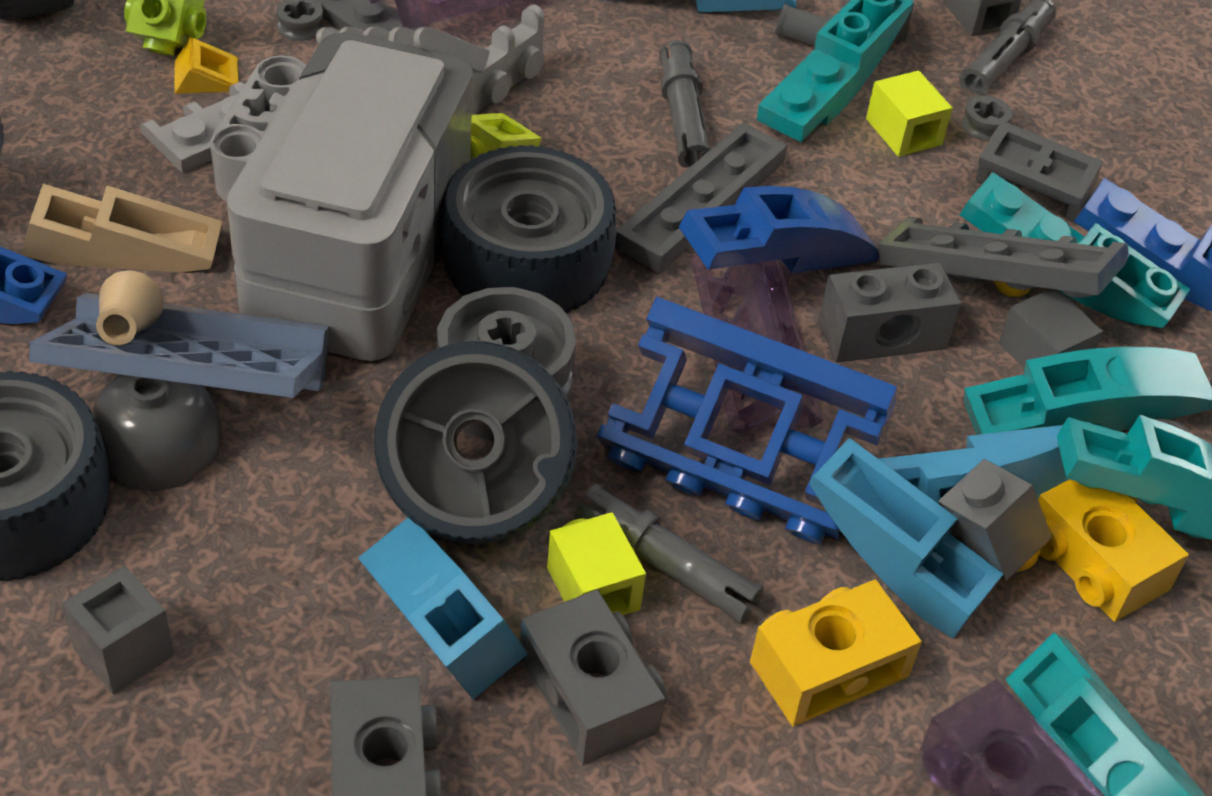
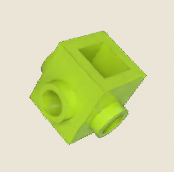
(165, 23)

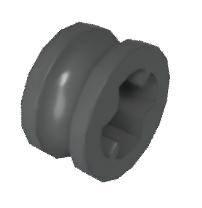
(299, 19)
(984, 115)

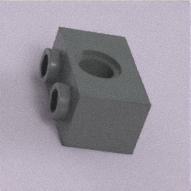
(888, 312)
(593, 712)
(377, 722)

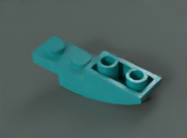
(836, 68)
(1137, 293)
(1092, 386)
(1148, 463)
(1094, 725)

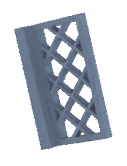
(196, 349)

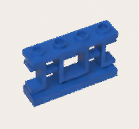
(766, 370)

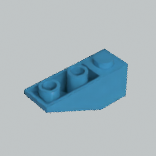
(443, 607)

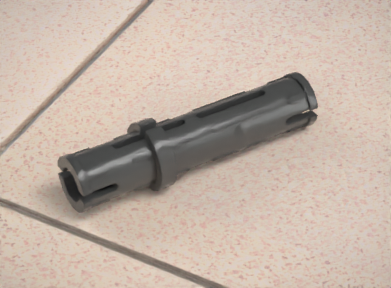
(1031, 21)
(683, 92)
(675, 555)

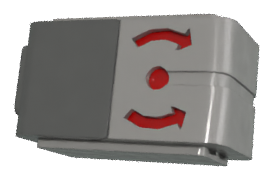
(342, 184)

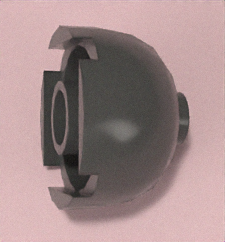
(157, 431)

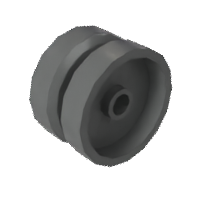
(518, 321)

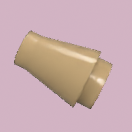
(127, 306)

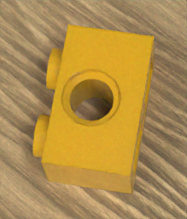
(1109, 547)
(869, 643)

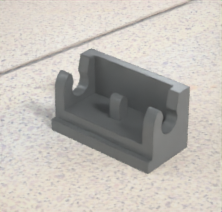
(1040, 166)

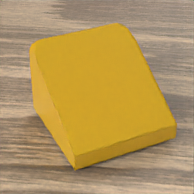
(204, 69)

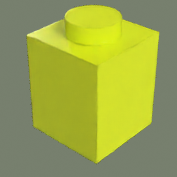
(908, 113)
(593, 557)

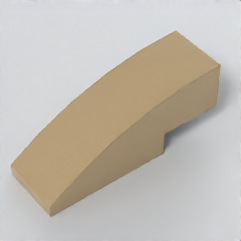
(119, 232)

